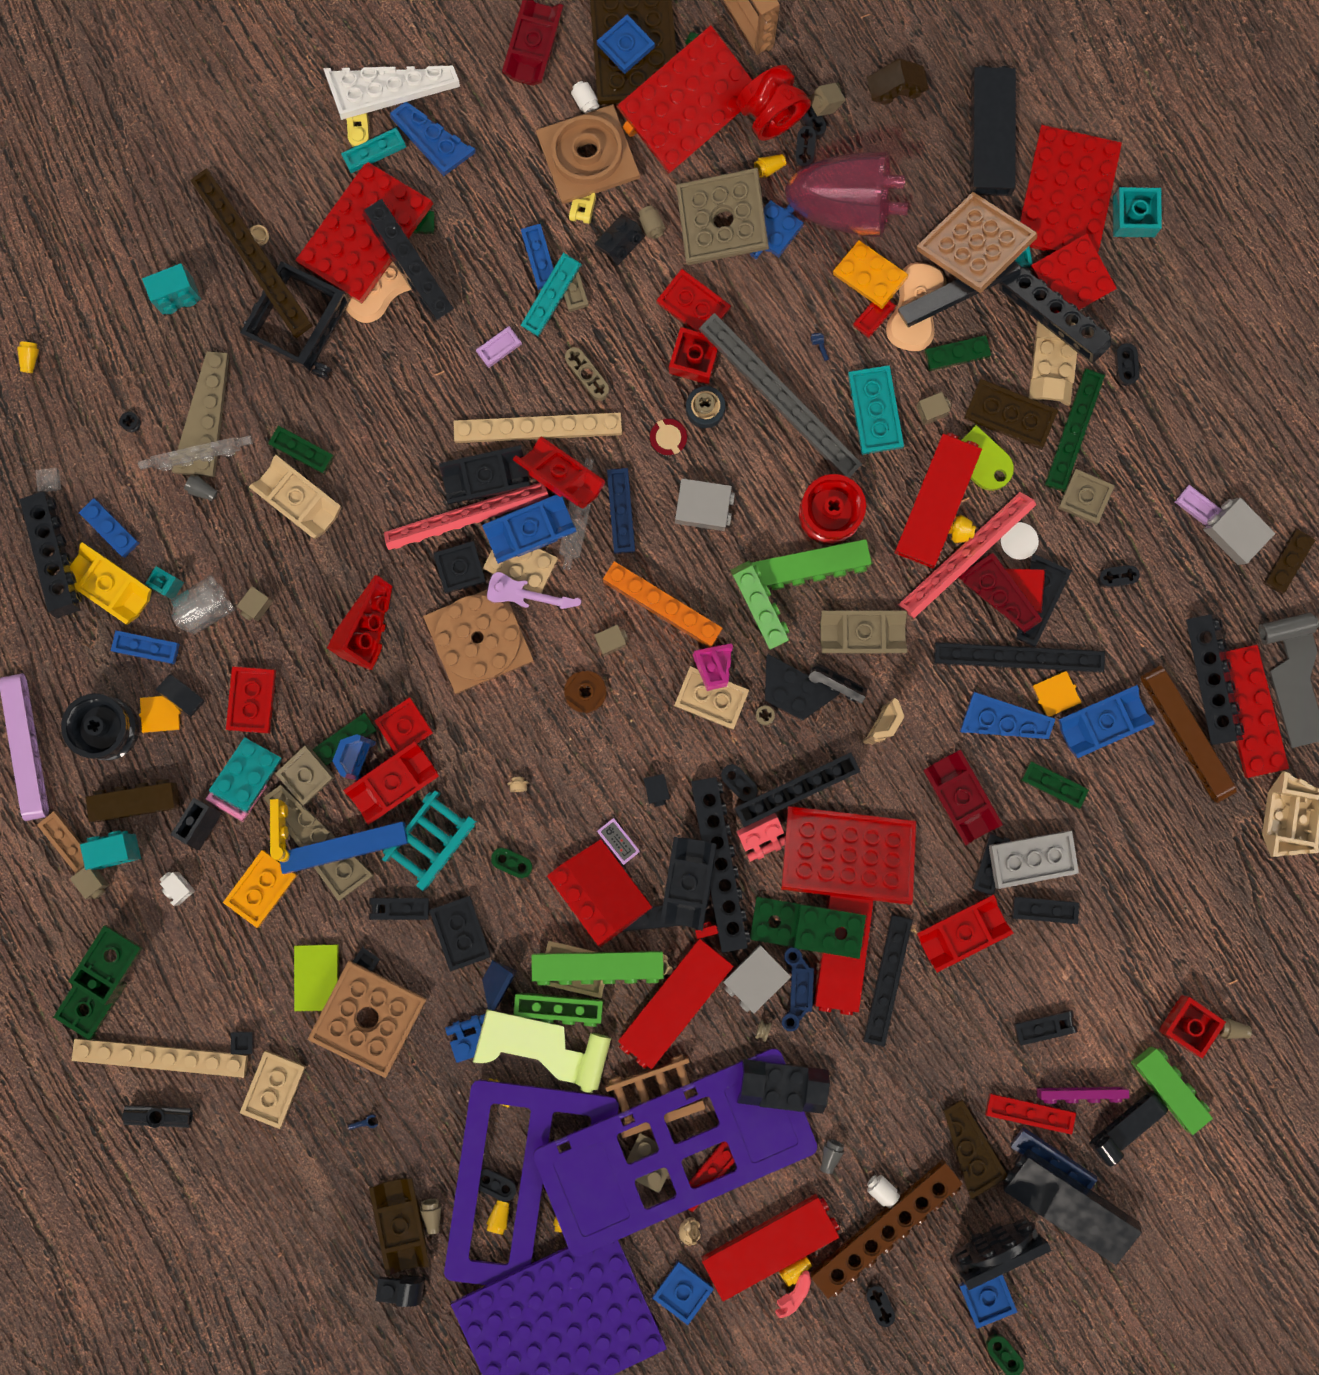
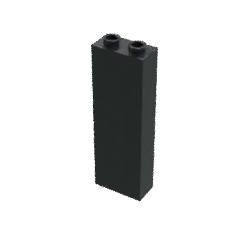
(993, 131)
(1071, 1206)

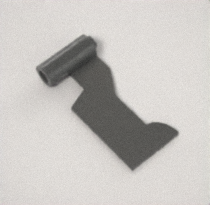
(1292, 677)

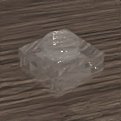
(48, 480)

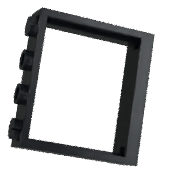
(321, 332)

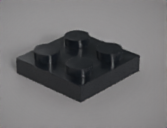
(459, 567)

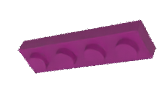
(1073, 1094)

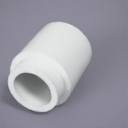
(585, 97)
(883, 1191)

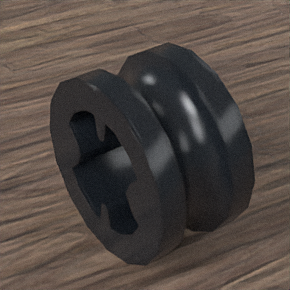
(321, 371)
(134, 426)

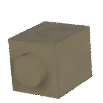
(826, 99)
(933, 408)
(254, 604)
(611, 640)
(89, 883)

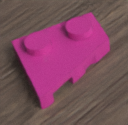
(714, 665)

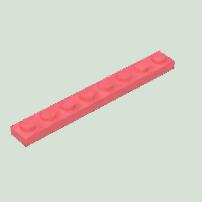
(465, 515)
(967, 554)

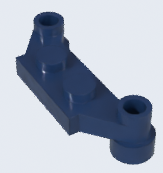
(801, 989)

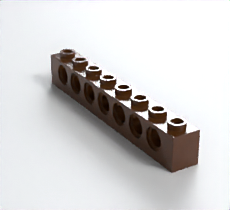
(873, 1229)

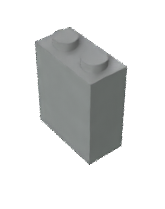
(704, 505)
(1238, 531)
(755, 979)

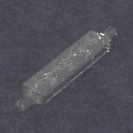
(201, 452)
(572, 544)

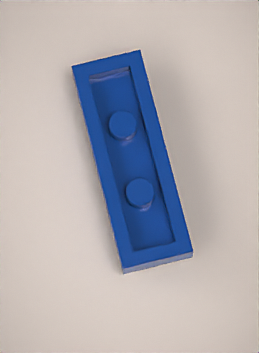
(537, 253)
(109, 528)
(145, 647)

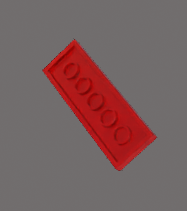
(1262, 743)

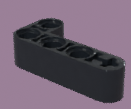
(1127, 1127)

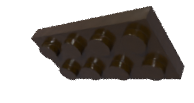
(1011, 414)

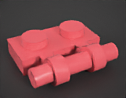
(761, 832)

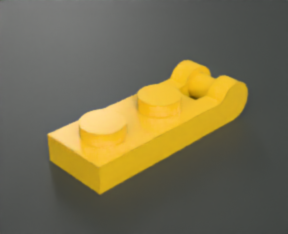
(278, 830)

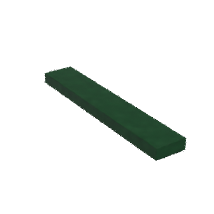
(1074, 430)

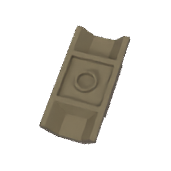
(863, 632)

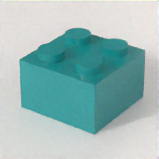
(1137, 212)
(171, 289)
(110, 850)

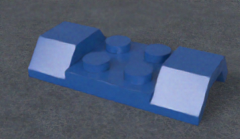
(529, 528)
(1105, 722)
(351, 755)

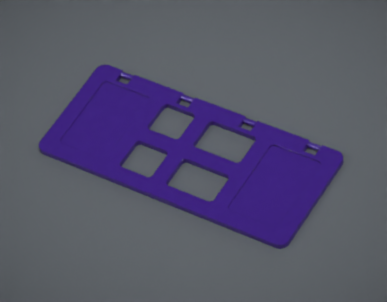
(596, 1187)

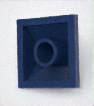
(496, 983)

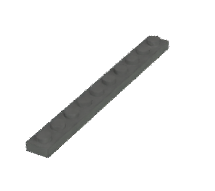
(780, 396)

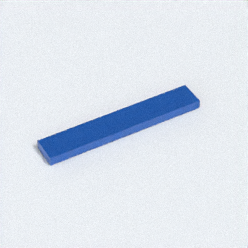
(345, 847)

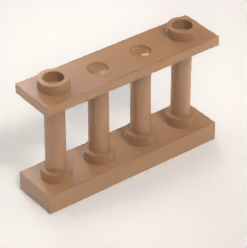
(676, 1062)

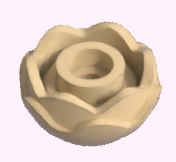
(689, 1231)

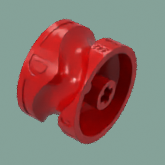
(773, 102)
(847, 507)

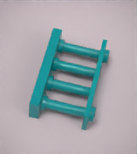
(437, 859)

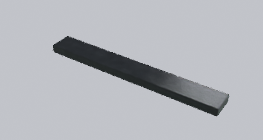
(1019, 657)

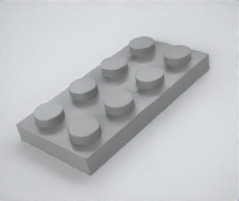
(1033, 859)

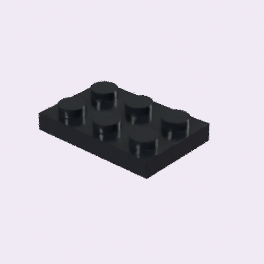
(460, 933)

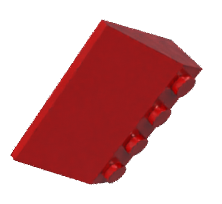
(599, 892)

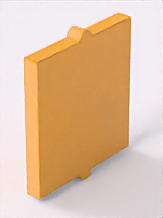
(1056, 694)
(158, 715)

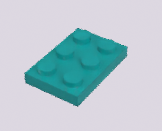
(245, 775)

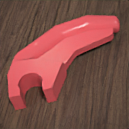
(790, 1303)

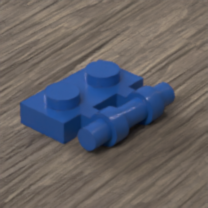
(465, 1046)

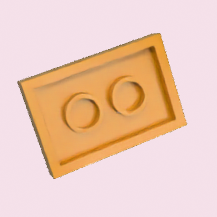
(870, 274)
(259, 889)

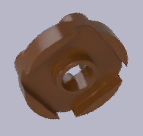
(597, 690)

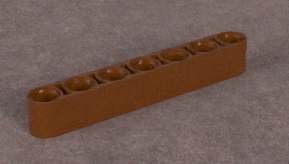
(1188, 734)

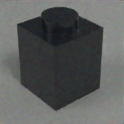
(657, 790)

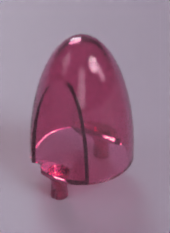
(847, 193)

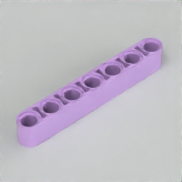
(24, 747)

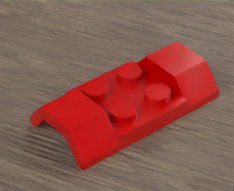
(561, 473)
(391, 782)
(964, 933)

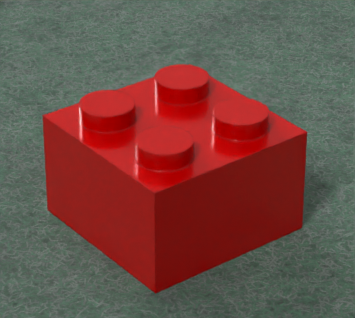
(693, 356)
(1192, 1026)

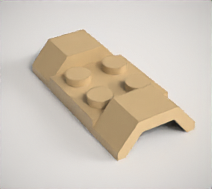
(1052, 367)
(297, 498)
(886, 723)

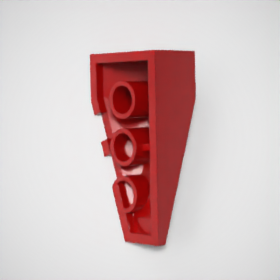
(361, 629)

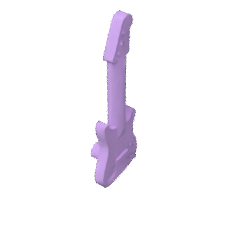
(503, 589)

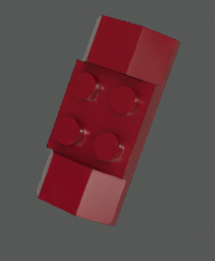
(532, 42)
(962, 797)

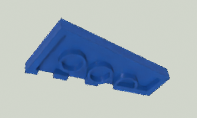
(432, 140)
(997, 717)

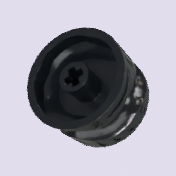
(100, 727)

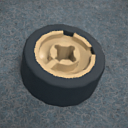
(705, 420)

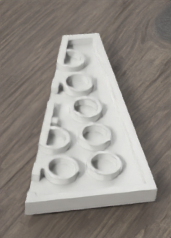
(385, 86)

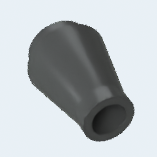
(198, 487)
(831, 1156)

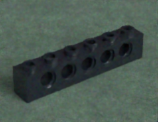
(407, 260)
(1057, 323)
(33, 509)
(1205, 671)
(797, 789)

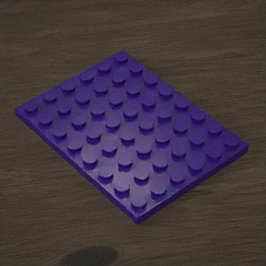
(561, 1317)

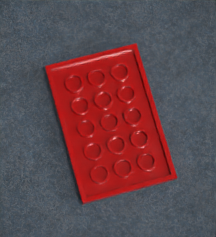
(687, 99)
(1069, 187)
(344, 245)
(849, 855)

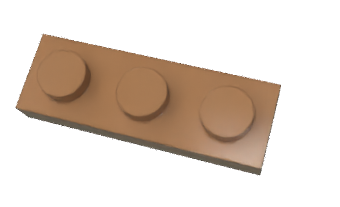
(63, 840)

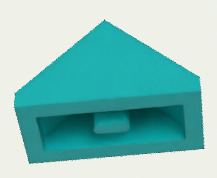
(164, 583)

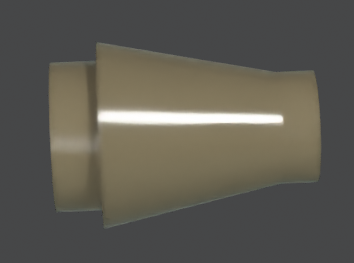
(1235, 1030)
(431, 1212)

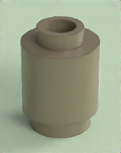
(651, 222)

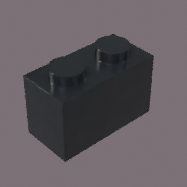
(196, 824)

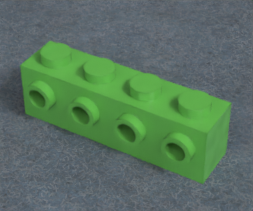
(757, 599)
(559, 1008)

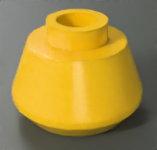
(962, 529)

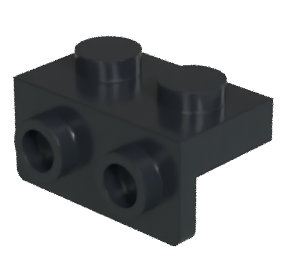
(620, 239)

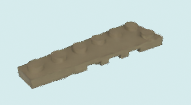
(205, 413)
(340, 876)

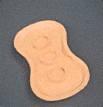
(921, 280)
(376, 303)

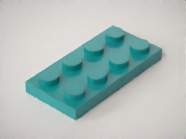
(875, 410)

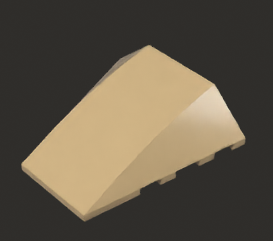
(1291, 817)

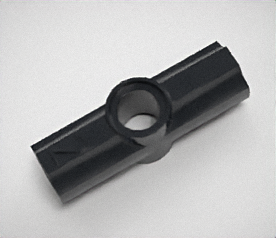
(144, 1116)

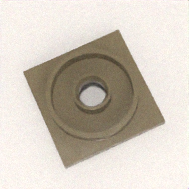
(704, 199)

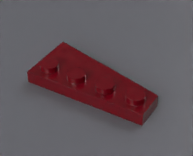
(999, 590)

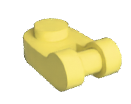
(358, 134)
(586, 202)

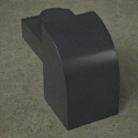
(402, 1292)

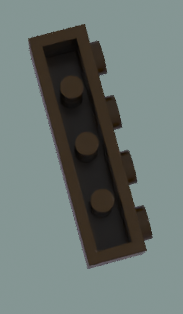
(132, 802)

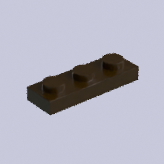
(1289, 561)

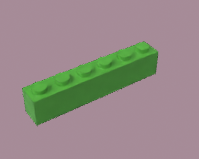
(814, 564)
(597, 966)

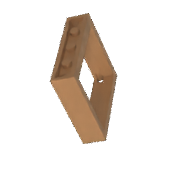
(760, 29)

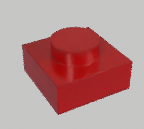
(708, 930)

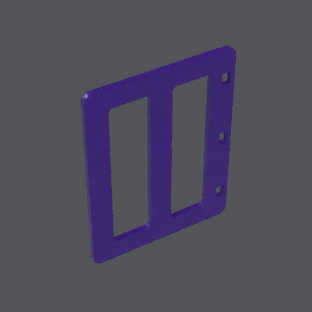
(542, 1104)

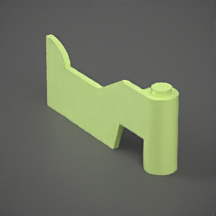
(545, 1043)

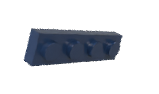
(621, 511)
(1027, 1140)

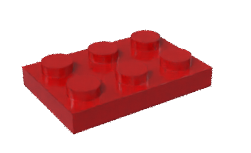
(691, 301)
(251, 700)

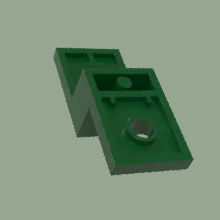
(808, 927)
(97, 982)

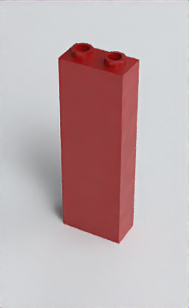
(938, 500)
(840, 976)
(674, 1004)
(770, 1246)

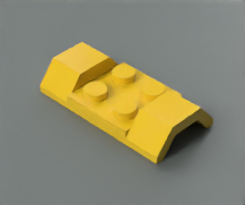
(109, 585)

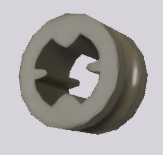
(705, 410)
(769, 710)
(763, 1030)

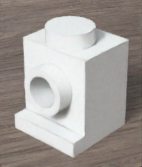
(176, 887)

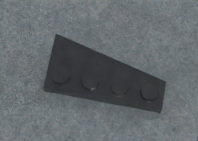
(1055, 581)

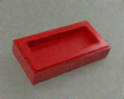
(872, 318)

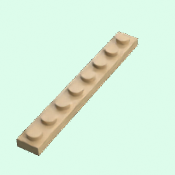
(534, 427)
(160, 1057)

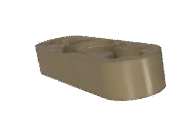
(573, 365)

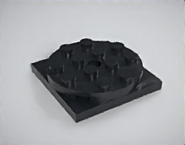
(998, 1252)

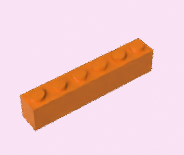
(662, 604)

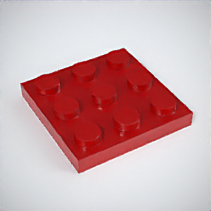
(1075, 273)

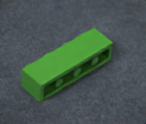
(1172, 1090)

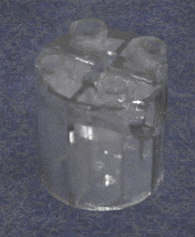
(200, 606)

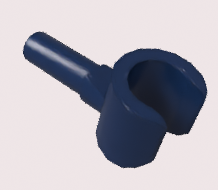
(818, 339)
(363, 1123)

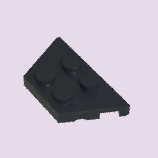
(793, 690)

